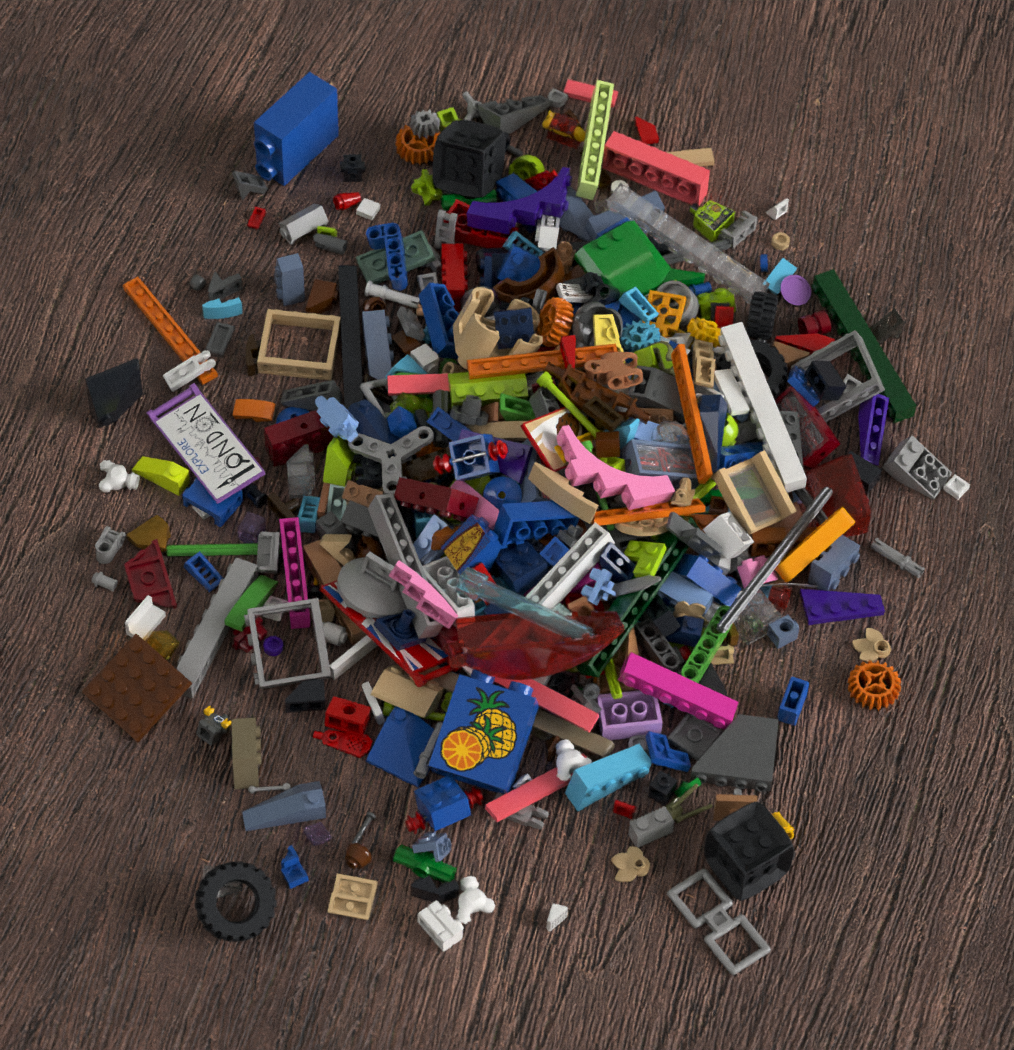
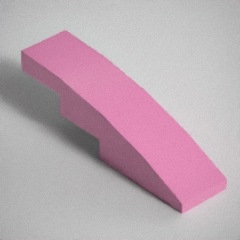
(484, 507)
(421, 591)

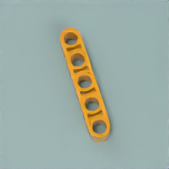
(814, 544)

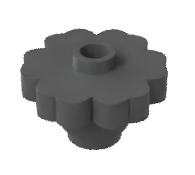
(470, 411)

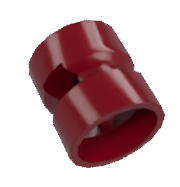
(817, 323)

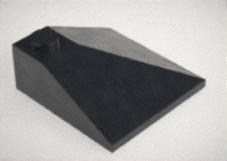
(113, 392)

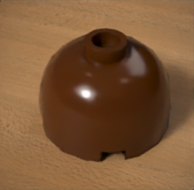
(367, 545)

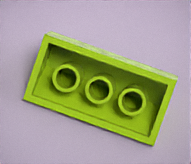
(486, 388)

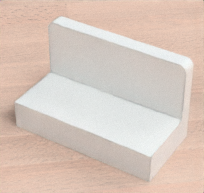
(144, 619)

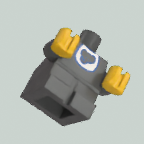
(212, 726)

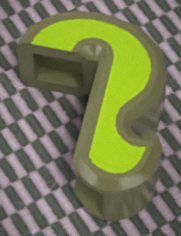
(663, 355)

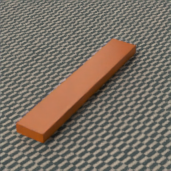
(660, 510)

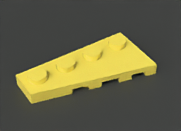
(606, 331)

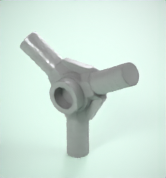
(471, 107)

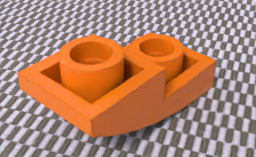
(254, 409)

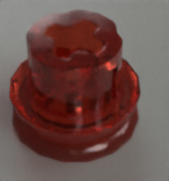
(780, 596)

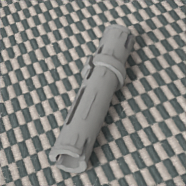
(903, 561)
(422, 767)

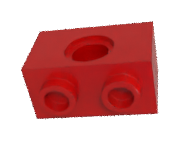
(347, 716)

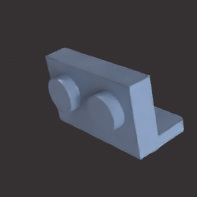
(433, 842)

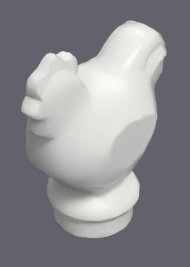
(117, 477)
(568, 759)
(472, 900)

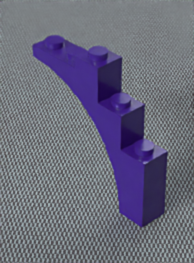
(527, 210)

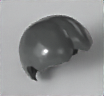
(583, 322)

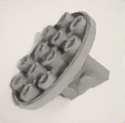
(369, 589)

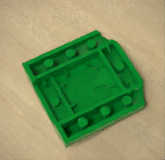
(624, 259)

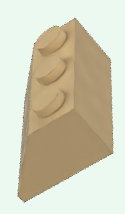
(400, 690)

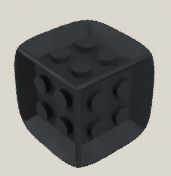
(468, 158)
(748, 850)

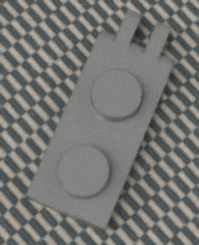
(410, 323)

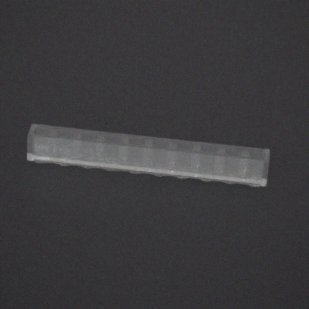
(686, 243)

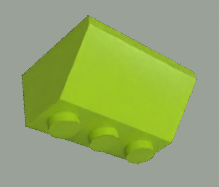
(339, 463)

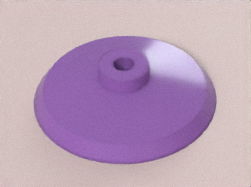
(795, 290)

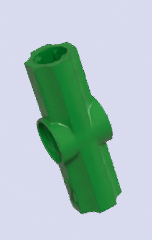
(449, 199)
(424, 864)

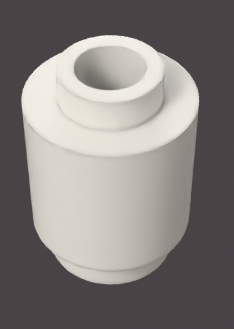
(334, 633)

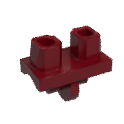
(241, 639)

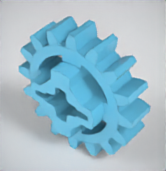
(639, 335)

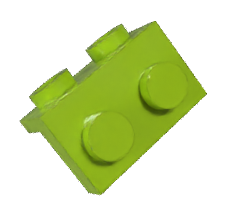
(718, 295)

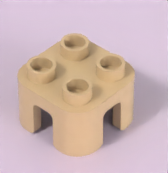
(477, 336)

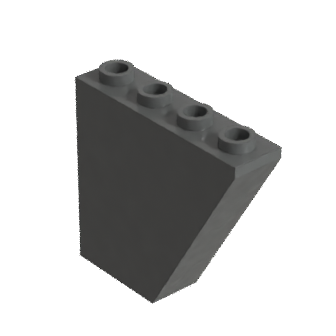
(741, 755)

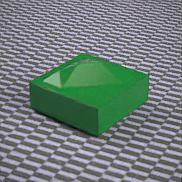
(685, 786)

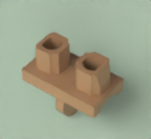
(566, 255)

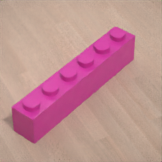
(294, 570)
(677, 691)

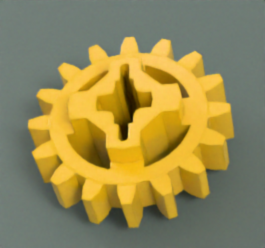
(704, 330)

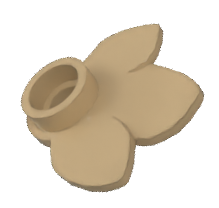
(693, 610)
(869, 646)
(628, 863)

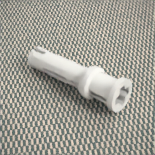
(385, 293)

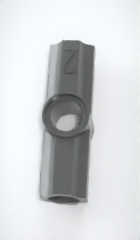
(442, 400)

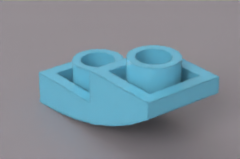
(776, 277)
(218, 310)

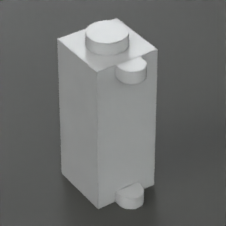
(303, 222)

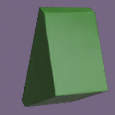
(515, 408)

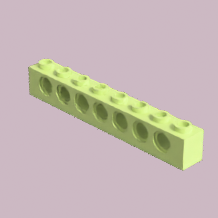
(594, 140)

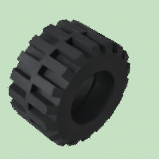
(761, 315)

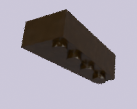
(422, 467)

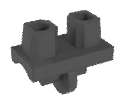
(587, 696)

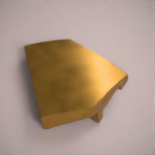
(152, 529)

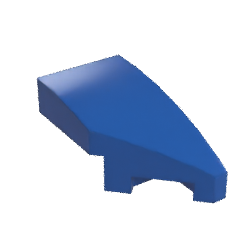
(292, 869)

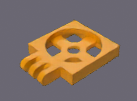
(664, 328)

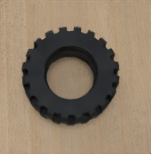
(771, 364)
(263, 907)

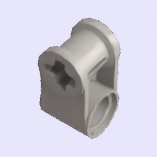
(109, 542)

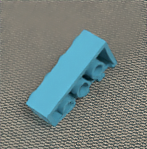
(606, 776)

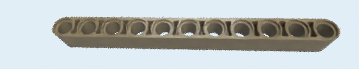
(548, 726)

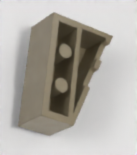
(245, 752)

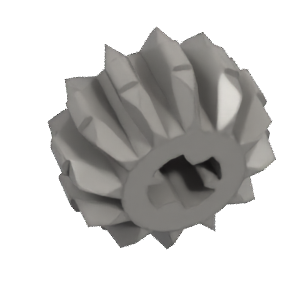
(424, 123)

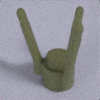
(675, 809)

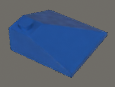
(400, 745)

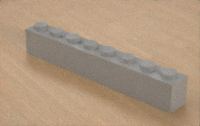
(397, 547)
(212, 630)

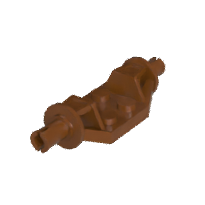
(587, 389)

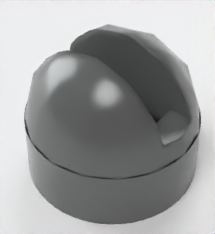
(197, 282)

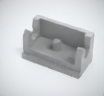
(739, 229)
(268, 552)

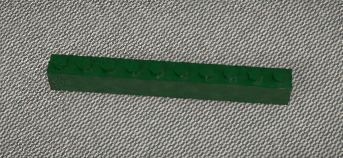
(847, 319)
(632, 605)

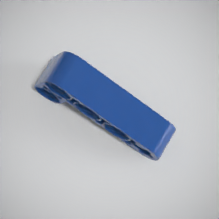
(390, 237)

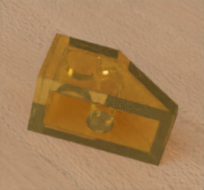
(163, 643)

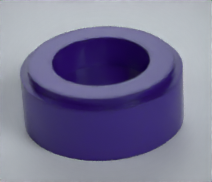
(273, 646)

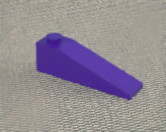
(871, 427)

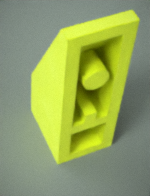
(163, 473)

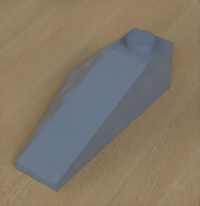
(576, 216)
(292, 806)

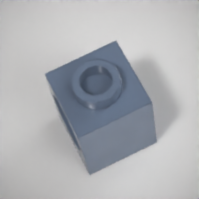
(780, 637)

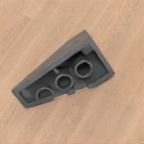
(513, 113)

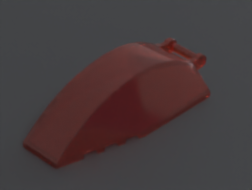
(522, 650)

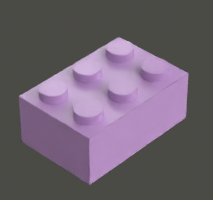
(629, 715)

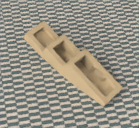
(703, 363)
(504, 430)
(562, 493)

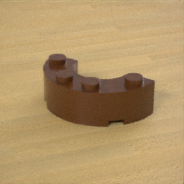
(548, 276)

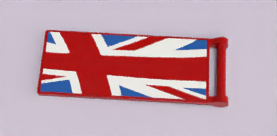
(412, 659)

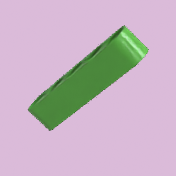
(703, 654)

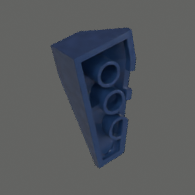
(713, 416)
(372, 422)

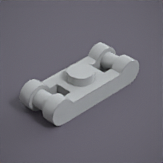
(445, 231)

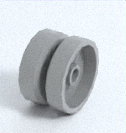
(691, 305)

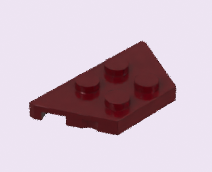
(149, 577)

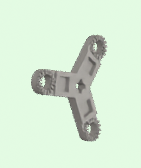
(402, 448)

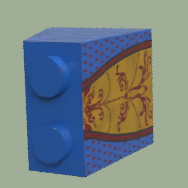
(472, 544)

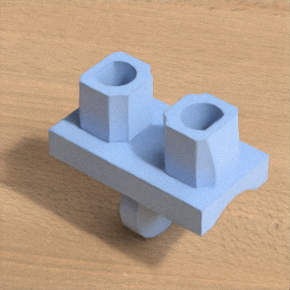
(602, 587)

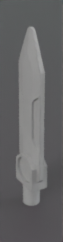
(633, 585)

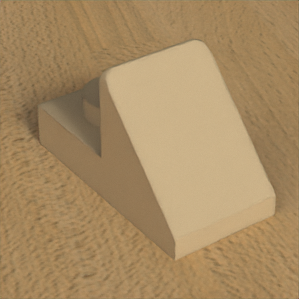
(336, 544)

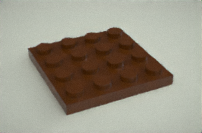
(137, 687)

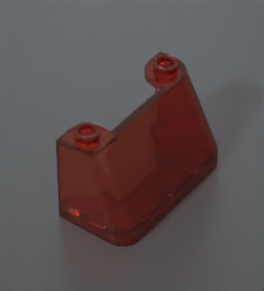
(848, 492)

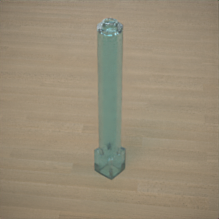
(476, 585)

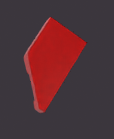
(646, 131)

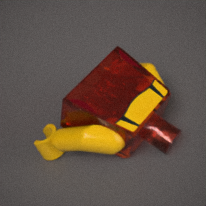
(564, 129)

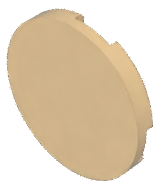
(643, 527)

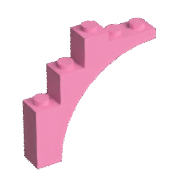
(608, 481)

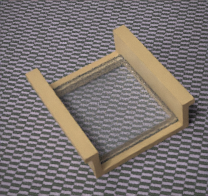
(754, 493)

